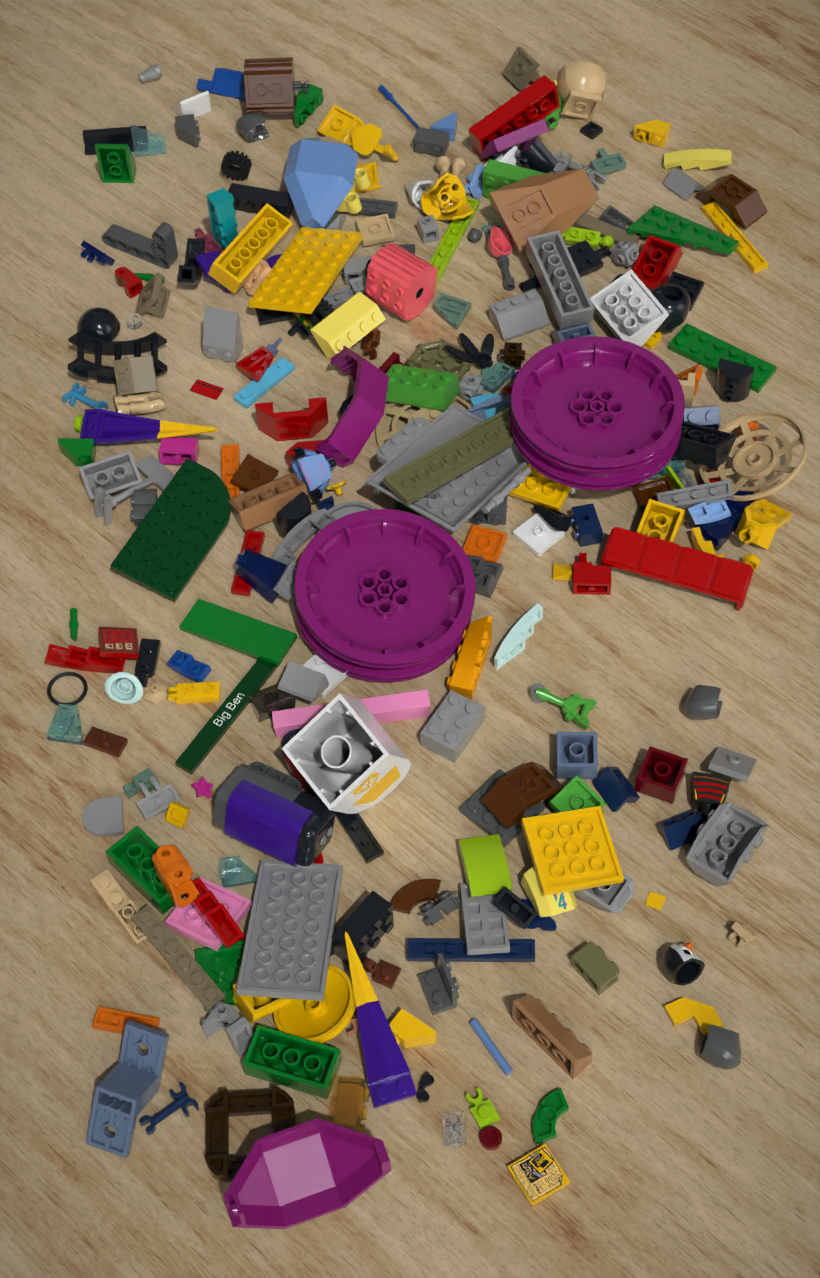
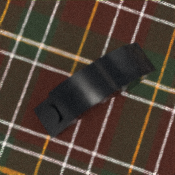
(190, 272)

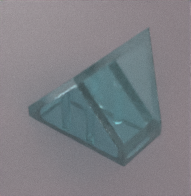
(236, 872)

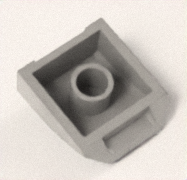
(609, 897)

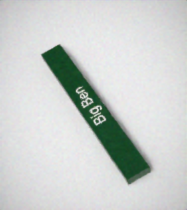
(225, 716)

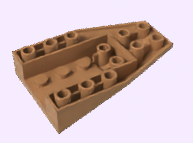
(543, 204)

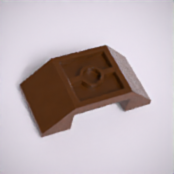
(736, 196)
(520, 791)

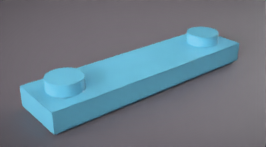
(270, 378)

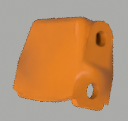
(170, 862)

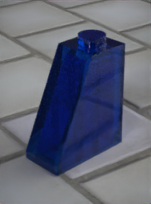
(259, 572)

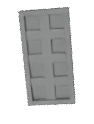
(483, 924)

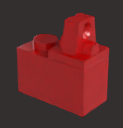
(591, 578)

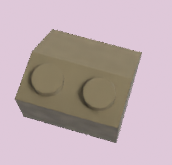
(135, 375)

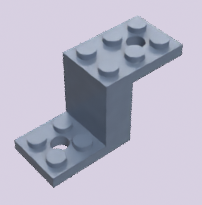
(127, 1089)

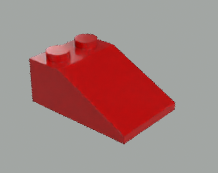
(656, 261)

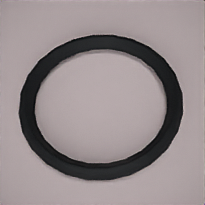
(62, 675)

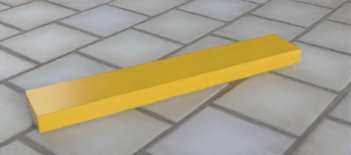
(726, 226)

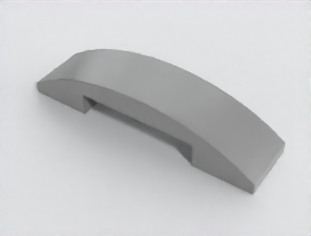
(340, 296)
(300, 534)

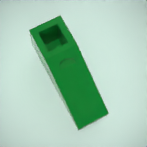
(307, 103)

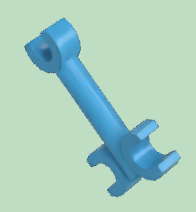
(79, 394)

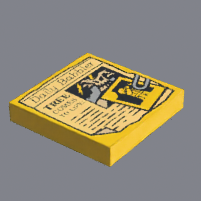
(538, 1175)

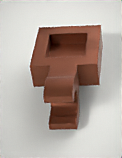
(370, 341)
(384, 973)

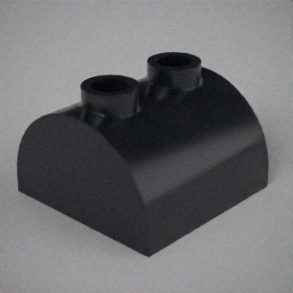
(536, 156)
(733, 380)
(293, 513)

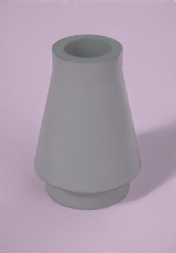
(150, 74)

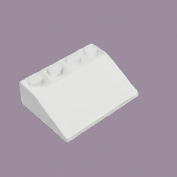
(629, 309)

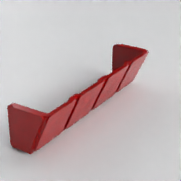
(678, 565)

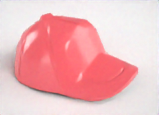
(499, 242)

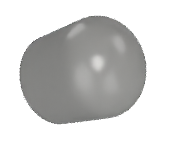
(534, 698)

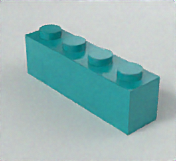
(222, 217)

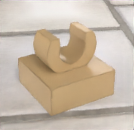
(743, 932)

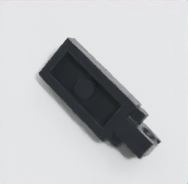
(147, 660)

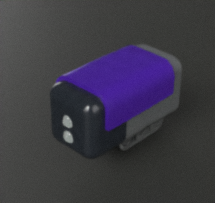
(273, 814)

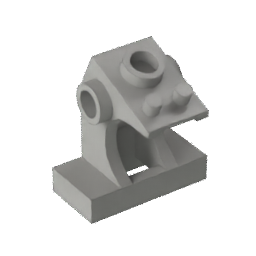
(237, 1027)

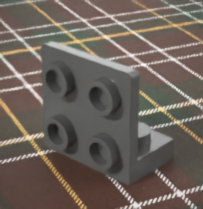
(440, 987)

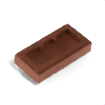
(105, 741)

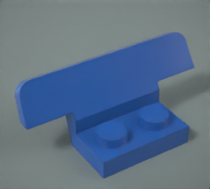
(224, 83)

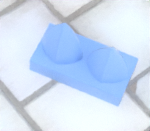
(476, 182)

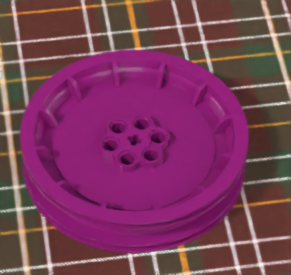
(596, 413)
(359, 635)

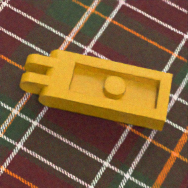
(195, 692)

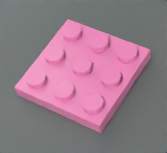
(190, 924)

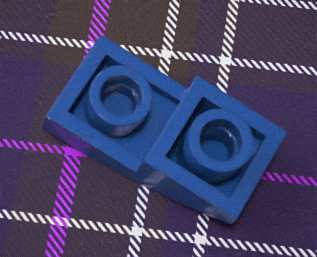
(188, 667)

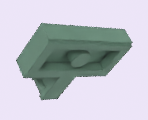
(608, 163)

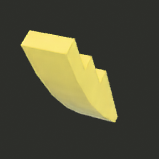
(701, 158)

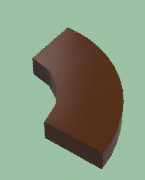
(415, 893)

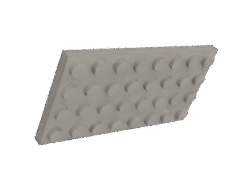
(290, 931)

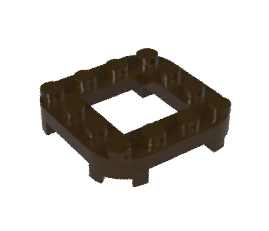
(241, 1104)

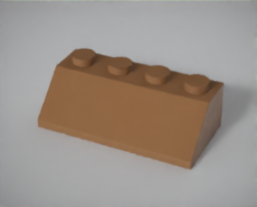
(263, 502)
(551, 1035)

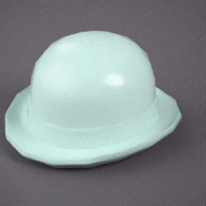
(123, 688)

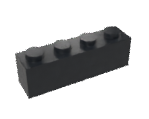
(254, 199)

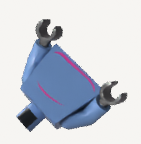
(313, 470)

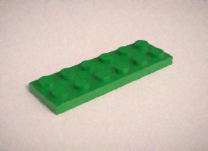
(708, 350)

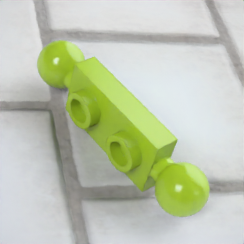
(576, 235)

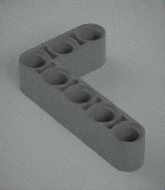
(159, 251)

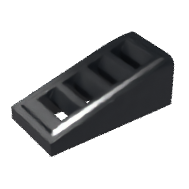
(554, 518)

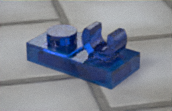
(91, 251)

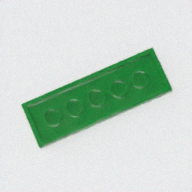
(238, 632)

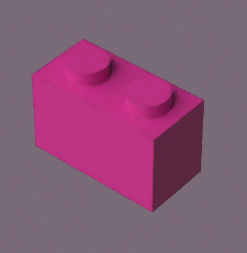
(177, 449)

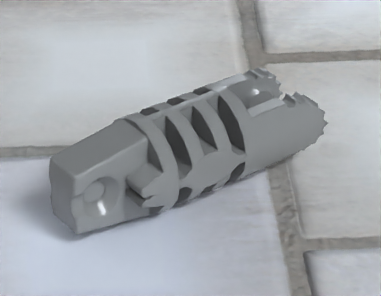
(592, 174)

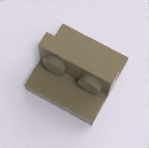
(521, 69)
(153, 297)

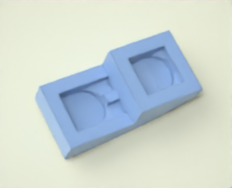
(709, 513)

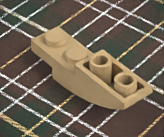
(118, 904)

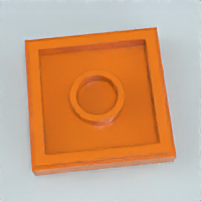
(485, 543)

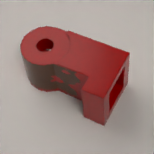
(128, 280)

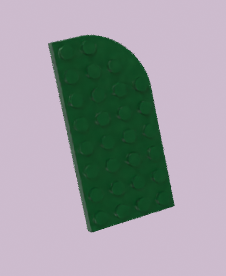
(177, 532)

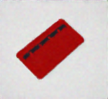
(206, 389)

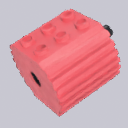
(400, 281)

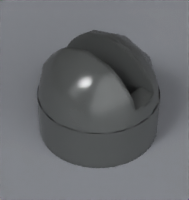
(474, 235)

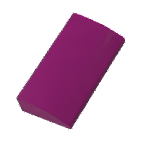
(514, 138)

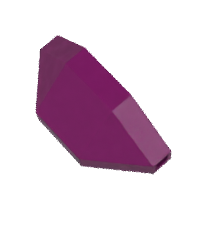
(304, 1175)

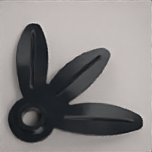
(482, 359)

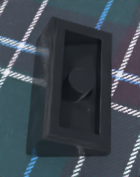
(515, 908)

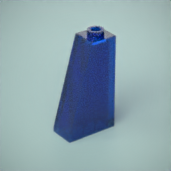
(721, 530)

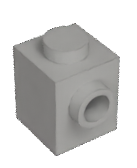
(428, 229)

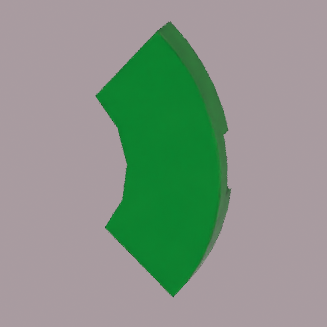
(546, 1116)

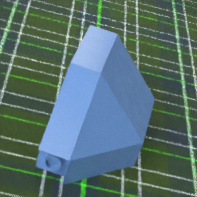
(319, 178)

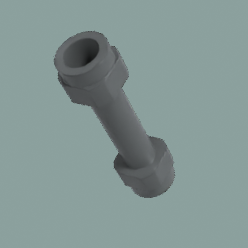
(509, 283)

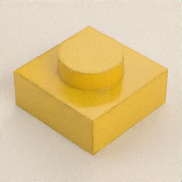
(178, 814)

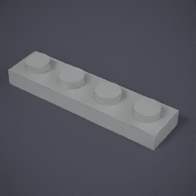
(697, 494)

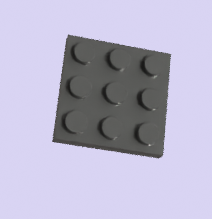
(485, 820)

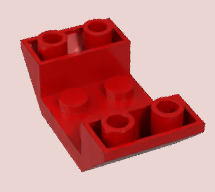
(292, 424)

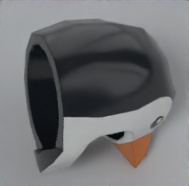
(681, 964)

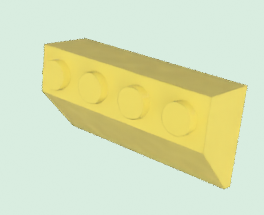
(347, 324)

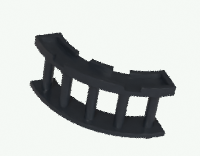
(117, 348)

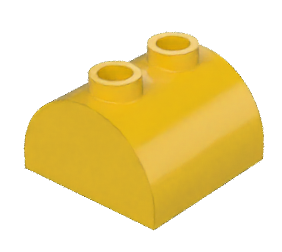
(257, 1007)

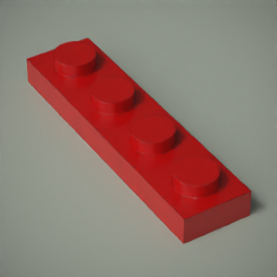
(253, 541)

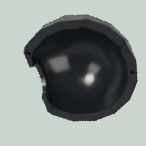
(99, 323)

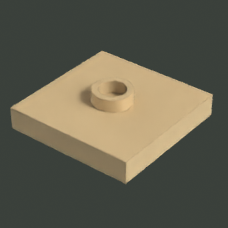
(375, 229)

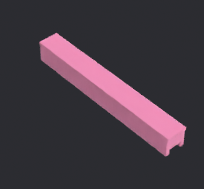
(383, 708)

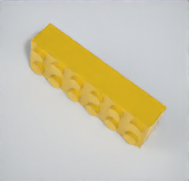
(249, 247)

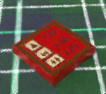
(118, 642)

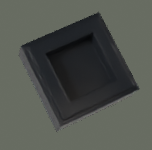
(591, 130)

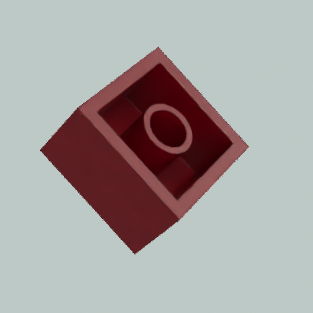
(661, 774)

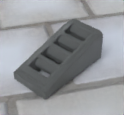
(610, 216)

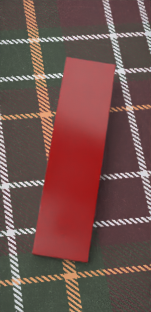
(82, 659)
(216, 915)

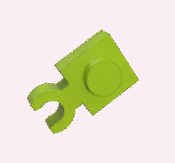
(483, 1111)

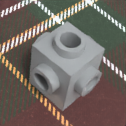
(625, 253)
(470, 387)

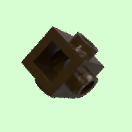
(513, 354)

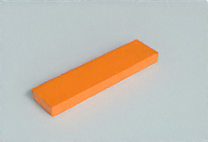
(229, 464)

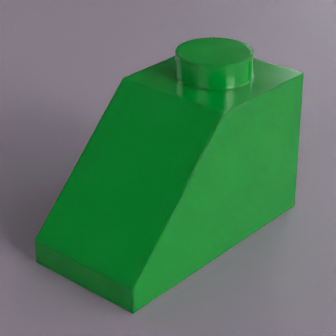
(78, 450)

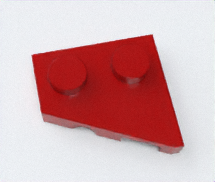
(256, 363)

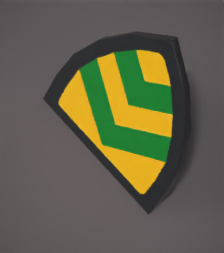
(302, 326)

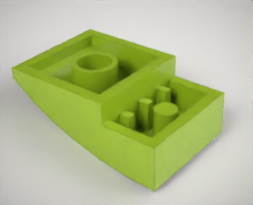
(484, 865)

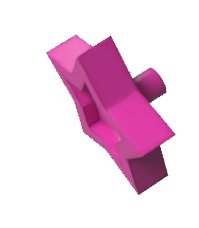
(203, 788)

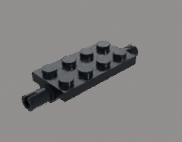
(584, 258)

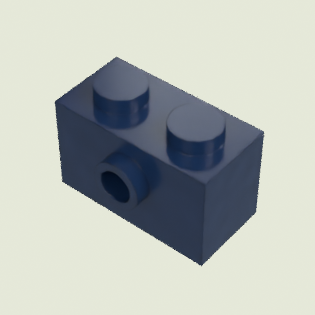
(586, 525)

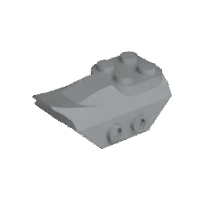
(725, 843)

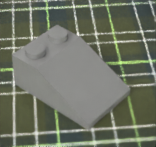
(222, 334)

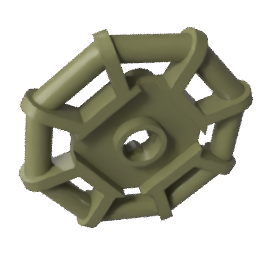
(440, 357)

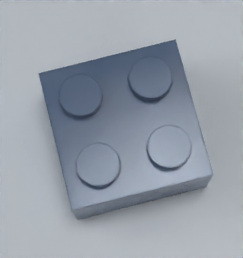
(576, 755)

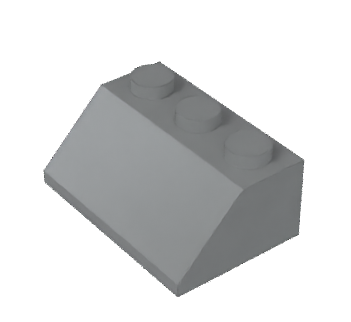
(518, 315)
(110, 474)

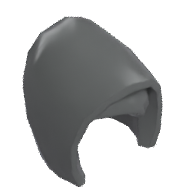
(252, 126)
(703, 703)
(721, 1048)

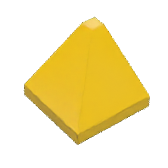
(562, 571)

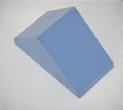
(448, 125)

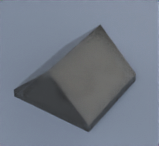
(270, 700)

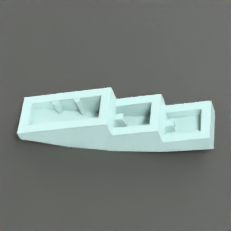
(515, 640)

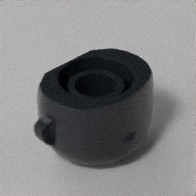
(675, 302)

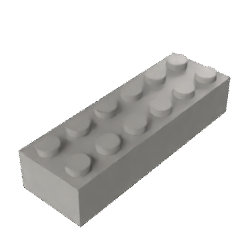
(559, 279)

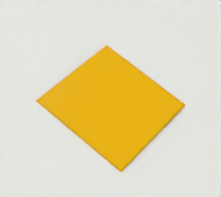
(655, 900)

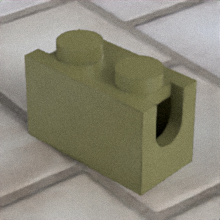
(595, 967)

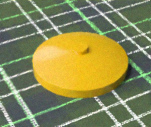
(320, 1019)

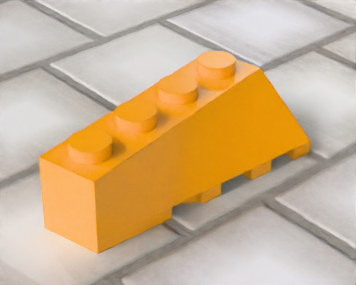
(471, 657)

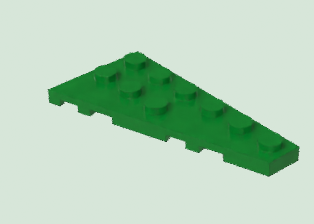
(681, 230)

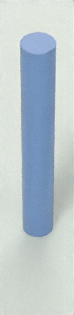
(491, 1047)

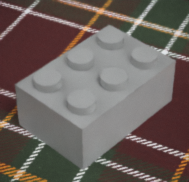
(452, 726)

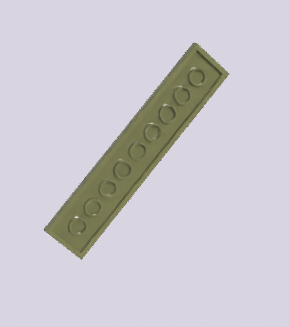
(451, 458)

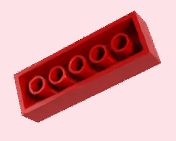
(520, 111)

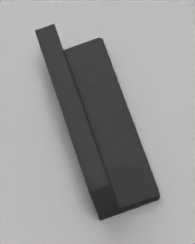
(108, 136)

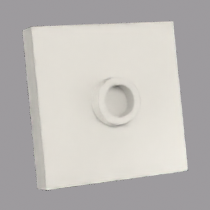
(537, 535)

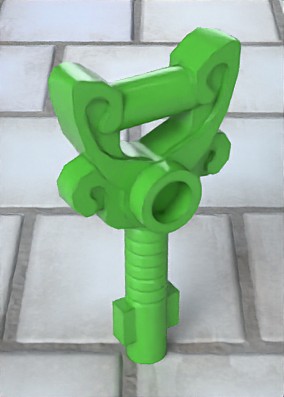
(569, 706)

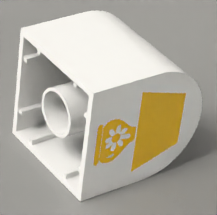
(347, 756)

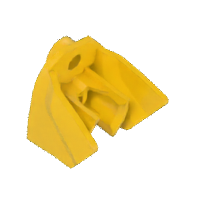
(453, 203)

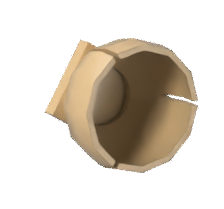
(581, 88)

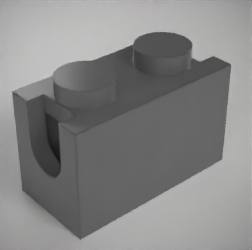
(431, 142)

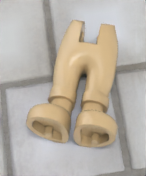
(457, 166)
(139, 403)

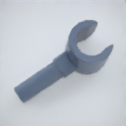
(273, 348)

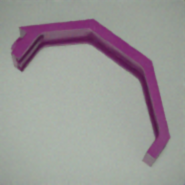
(362, 412)

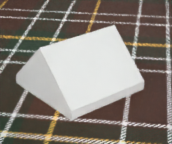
(195, 105)

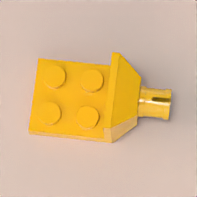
(761, 521)

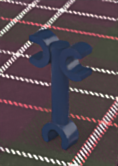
(181, 1100)

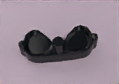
(426, 1081)

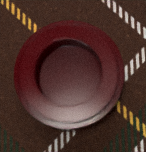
(491, 1138)

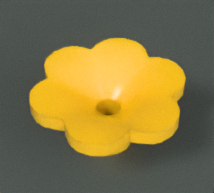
(337, 487)

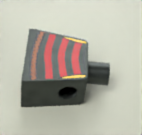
(708, 792)

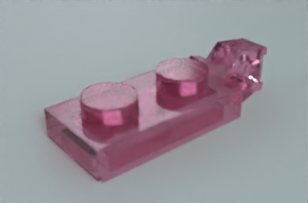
(210, 243)

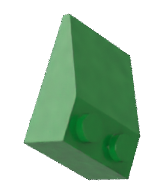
(116, 163)

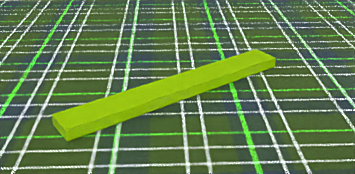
(451, 240)

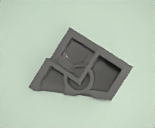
(485, 575)

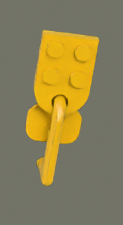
(353, 132)

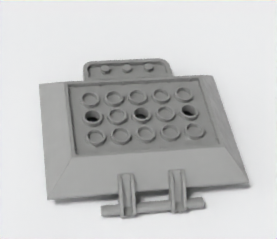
(461, 497)

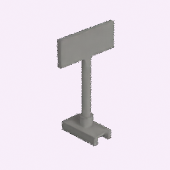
(155, 474)

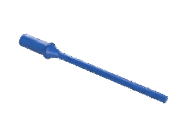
(389, 96)

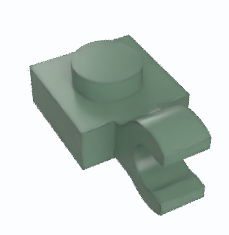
(132, 789)

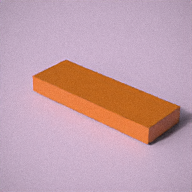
(115, 1020)

